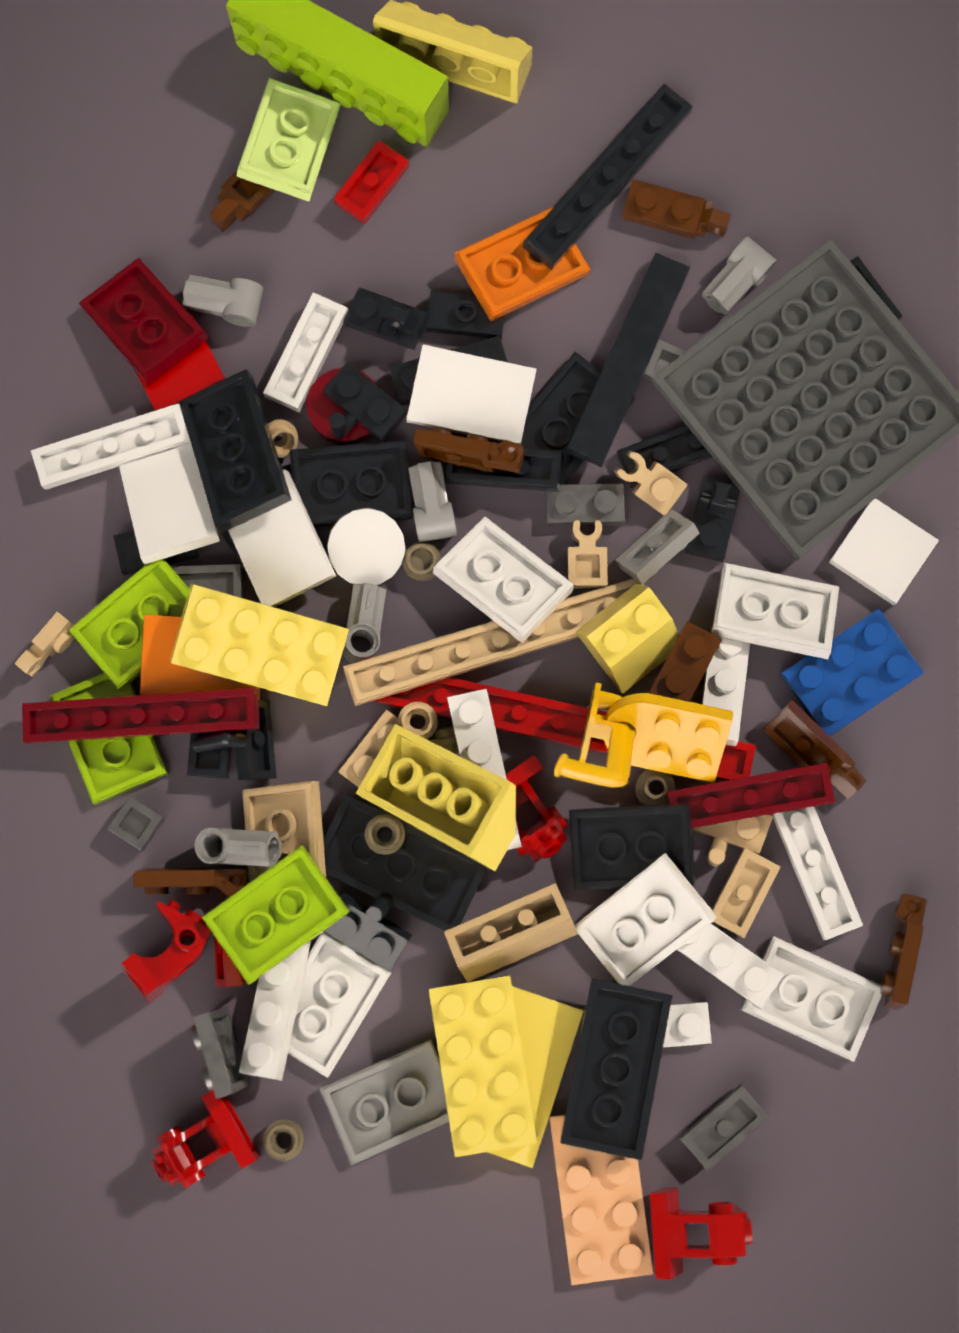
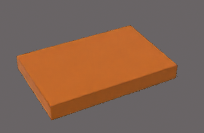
(508, 275)
(164, 677)

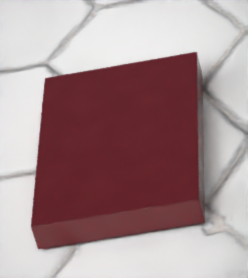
(143, 320)

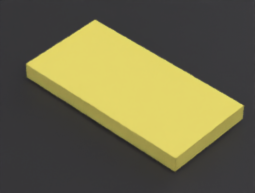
(546, 1038)

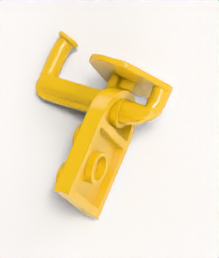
(650, 735)

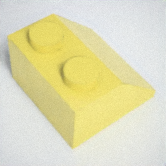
(630, 636)

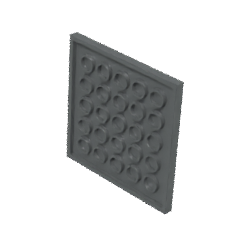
(812, 399)

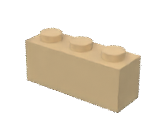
(510, 933)

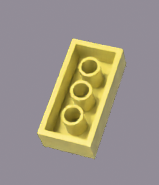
(258, 645)
(482, 1066)

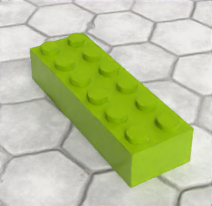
(344, 63)

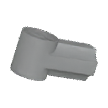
(744, 269)
(233, 300)
(432, 510)
(364, 620)
(239, 847)

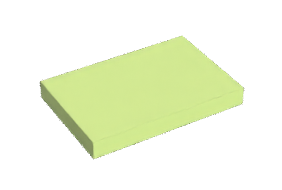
(288, 139)

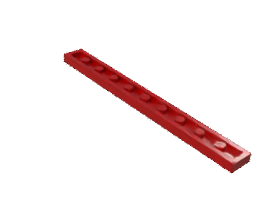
(544, 719)

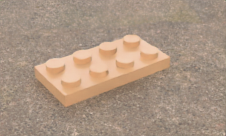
(600, 1212)

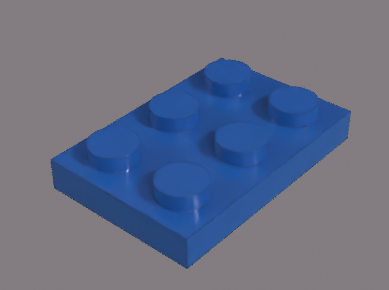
(862, 671)

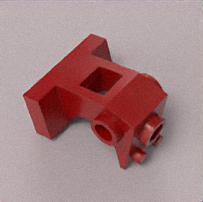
(546, 836)
(156, 973)
(177, 1162)
(727, 1229)

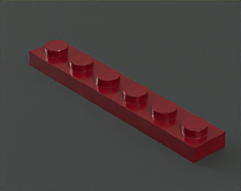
(140, 716)

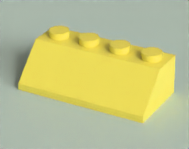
(460, 51)
(443, 796)

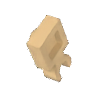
(655, 485)
(587, 562)
(51, 639)

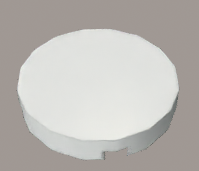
(366, 546)

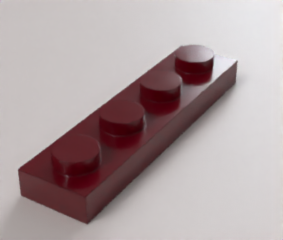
(756, 795)

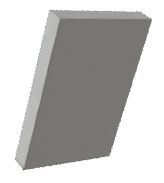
(388, 1102)

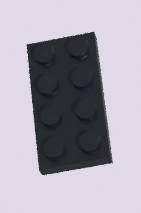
(234, 451)
(421, 876)
(616, 1069)

